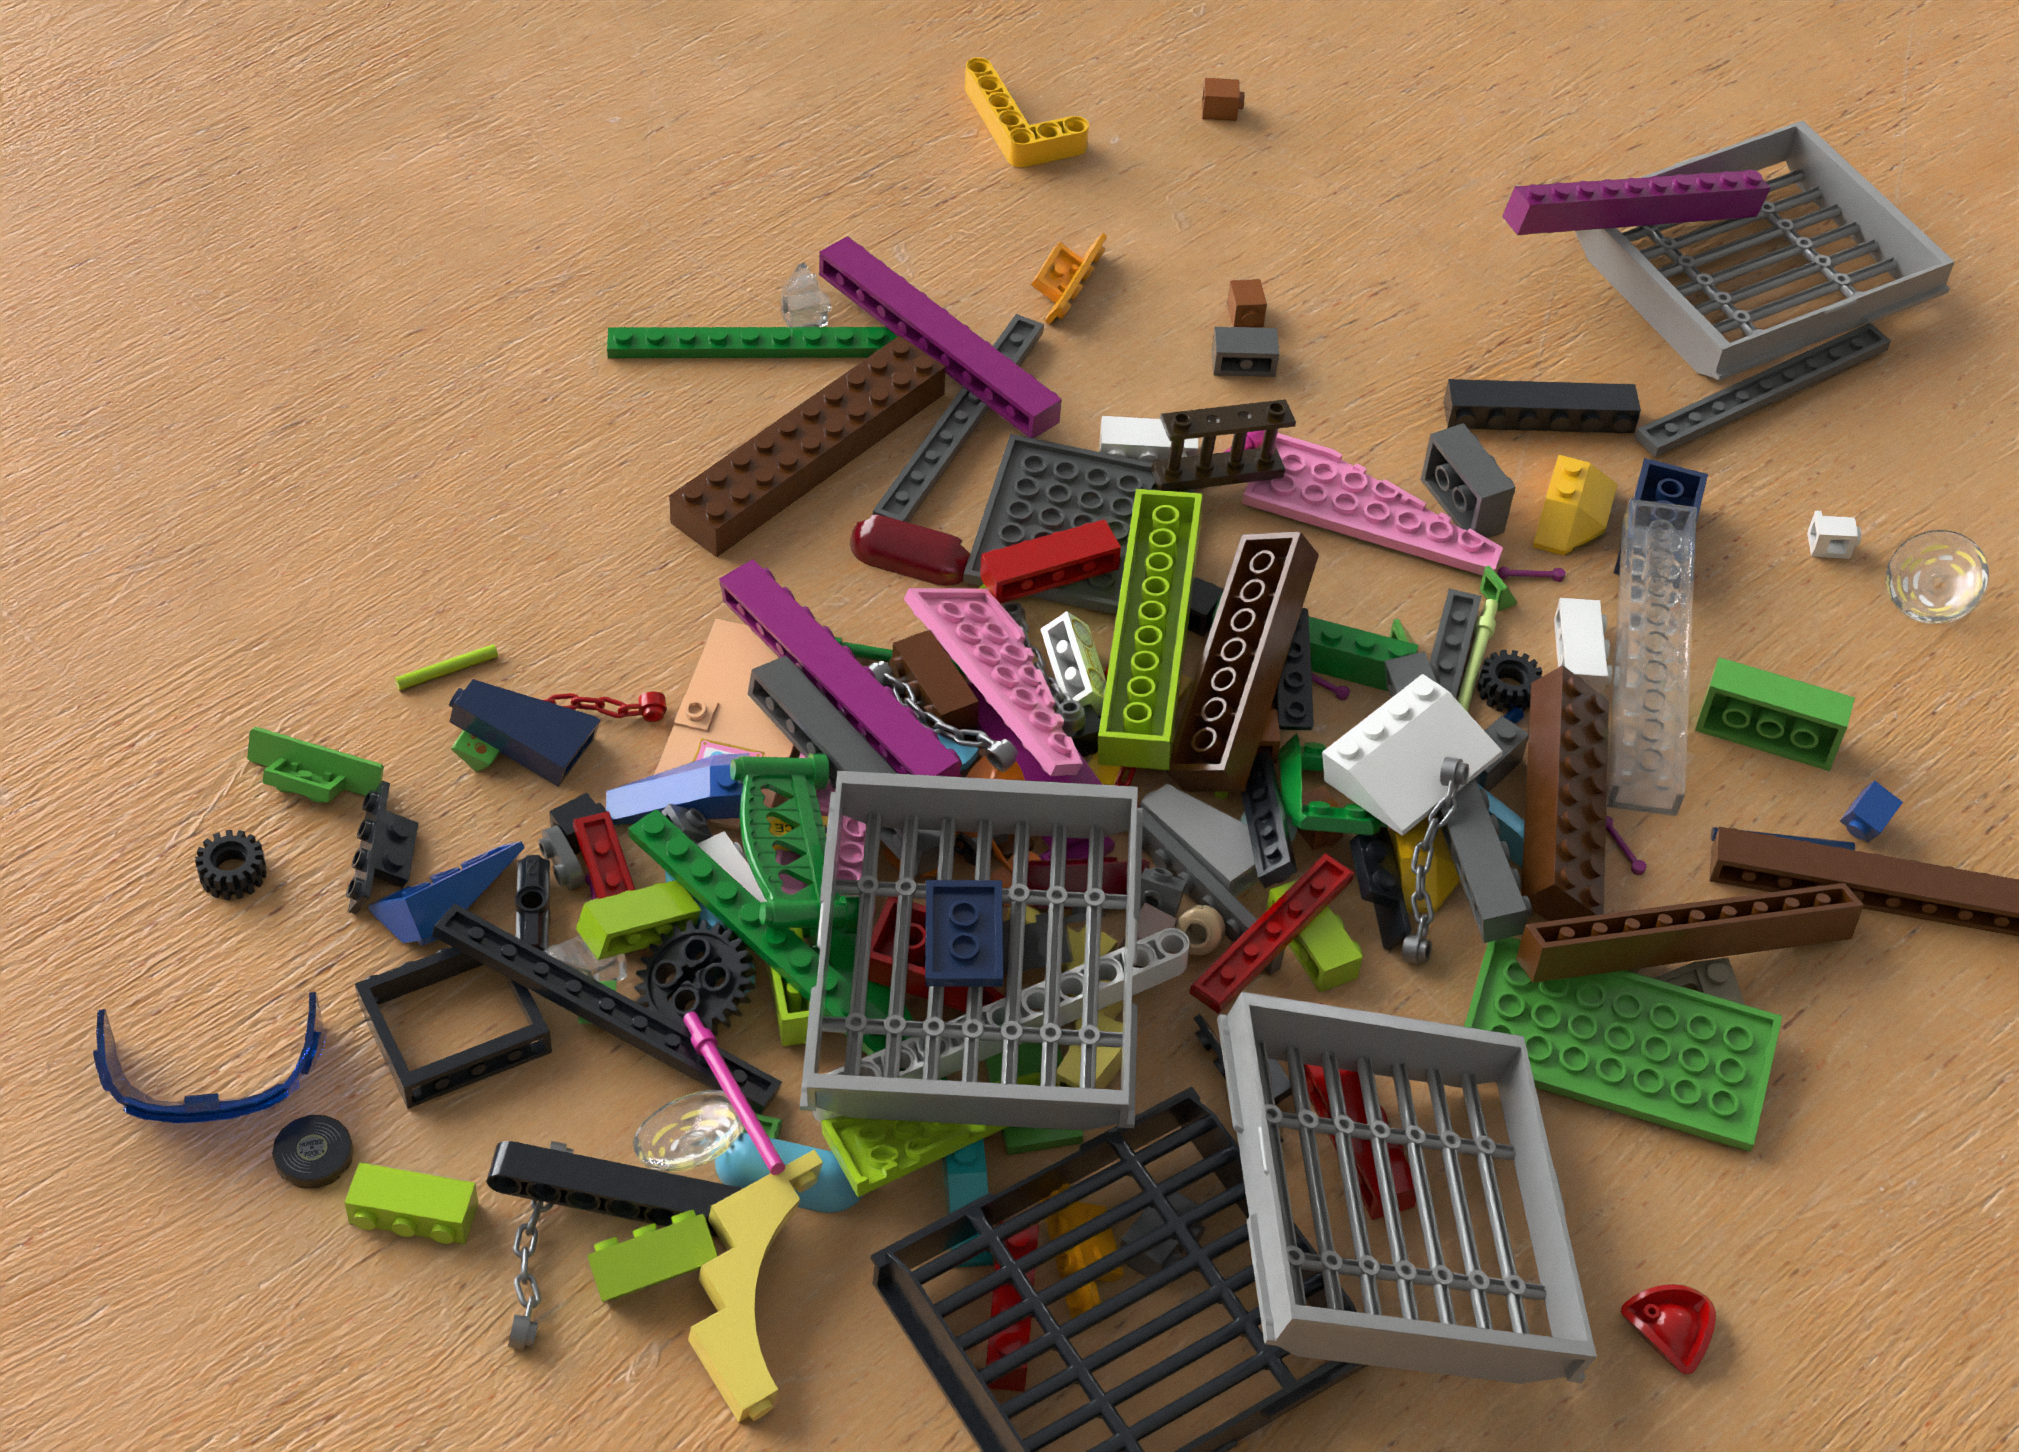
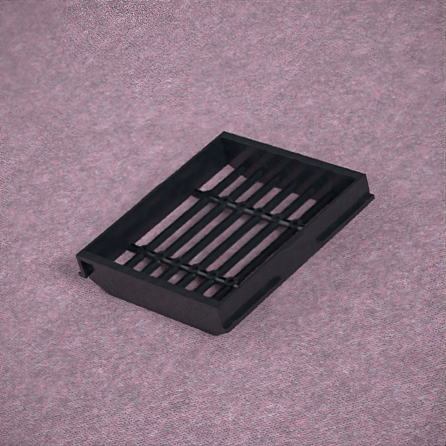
(967, 1387)

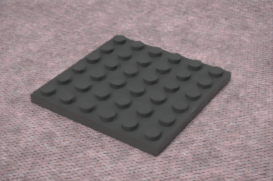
(1057, 488)

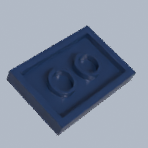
(964, 933)

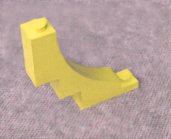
(728, 1339)

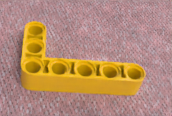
(1020, 142)

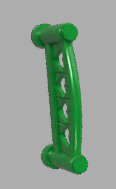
(797, 781)

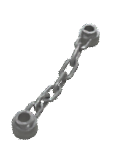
(1070, 710)
(999, 754)
(1415, 946)
(523, 1330)

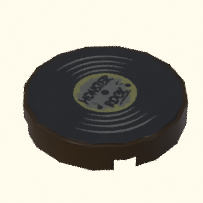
(312, 1151)

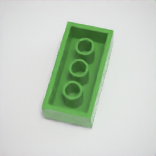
(1774, 714)

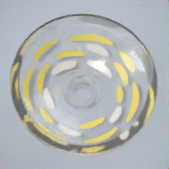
(1933, 559)
(688, 1132)

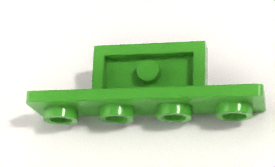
(310, 768)

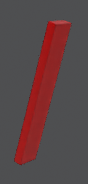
(1271, 933)

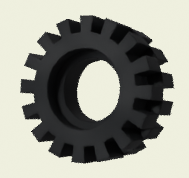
(1508, 667)
(234, 880)

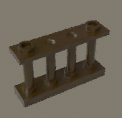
(1227, 467)

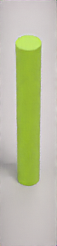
(446, 667)

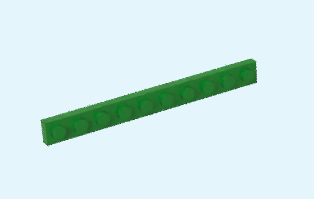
(746, 342)
(740, 913)

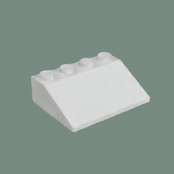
(1398, 751)

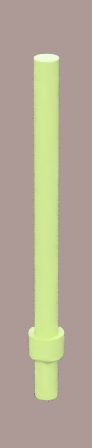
(1483, 630)

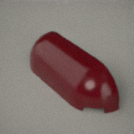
(909, 550)
(1077, 875)

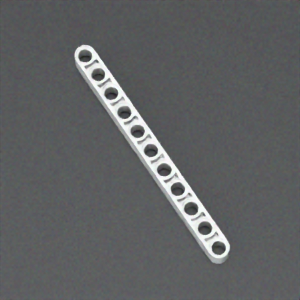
(1151, 955)

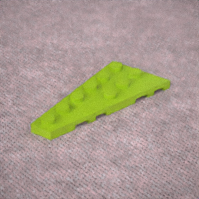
(885, 1150)

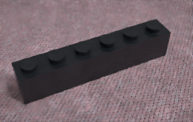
(1542, 406)

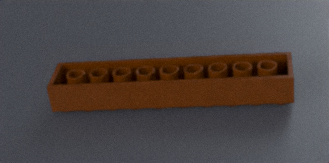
(806, 446)

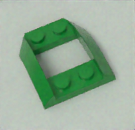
(1317, 814)

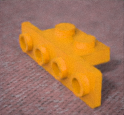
(1062, 274)
(1082, 1254)

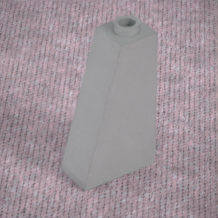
(1207, 834)

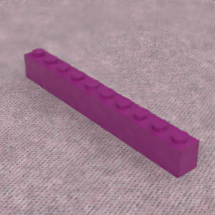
(1635, 202)
(940, 335)
(836, 672)

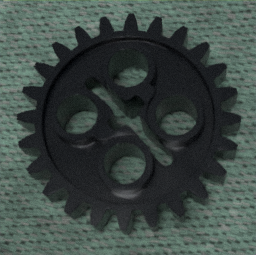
(678, 956)

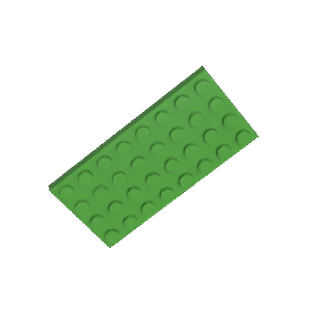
(1634, 1045)

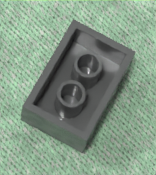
(1467, 481)

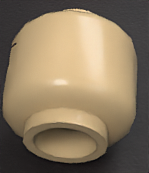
(1203, 927)

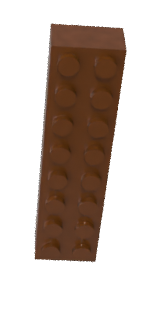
(1242, 662)
(1565, 797)

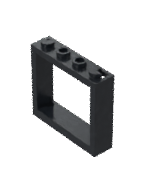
(463, 1067)

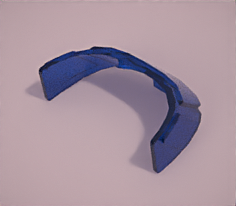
(205, 1106)

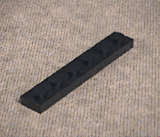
(1267, 823)

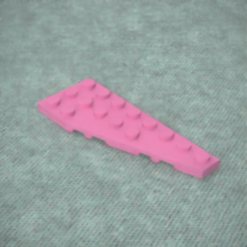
(1346, 500)
(994, 658)

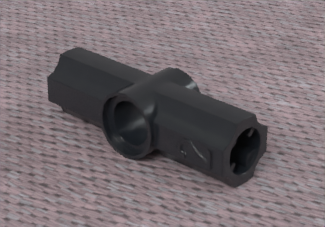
(533, 901)

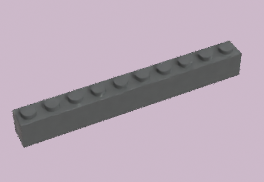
(1473, 836)

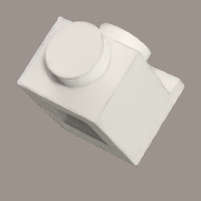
(1833, 536)

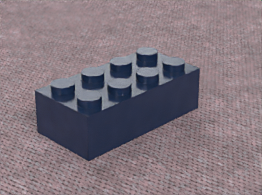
(1668, 485)

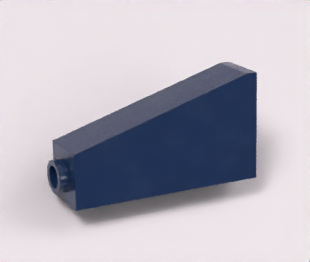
(524, 728)

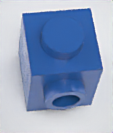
(1870, 812)

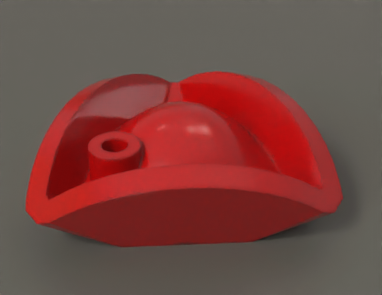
(1673, 1322)

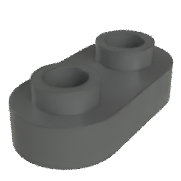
(566, 865)

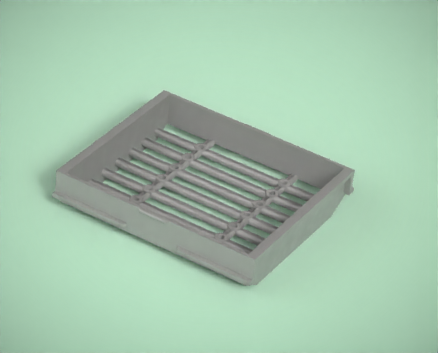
(1840, 192)
(982, 808)
(1423, 1052)

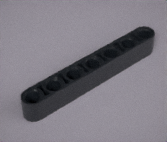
(600, 1184)

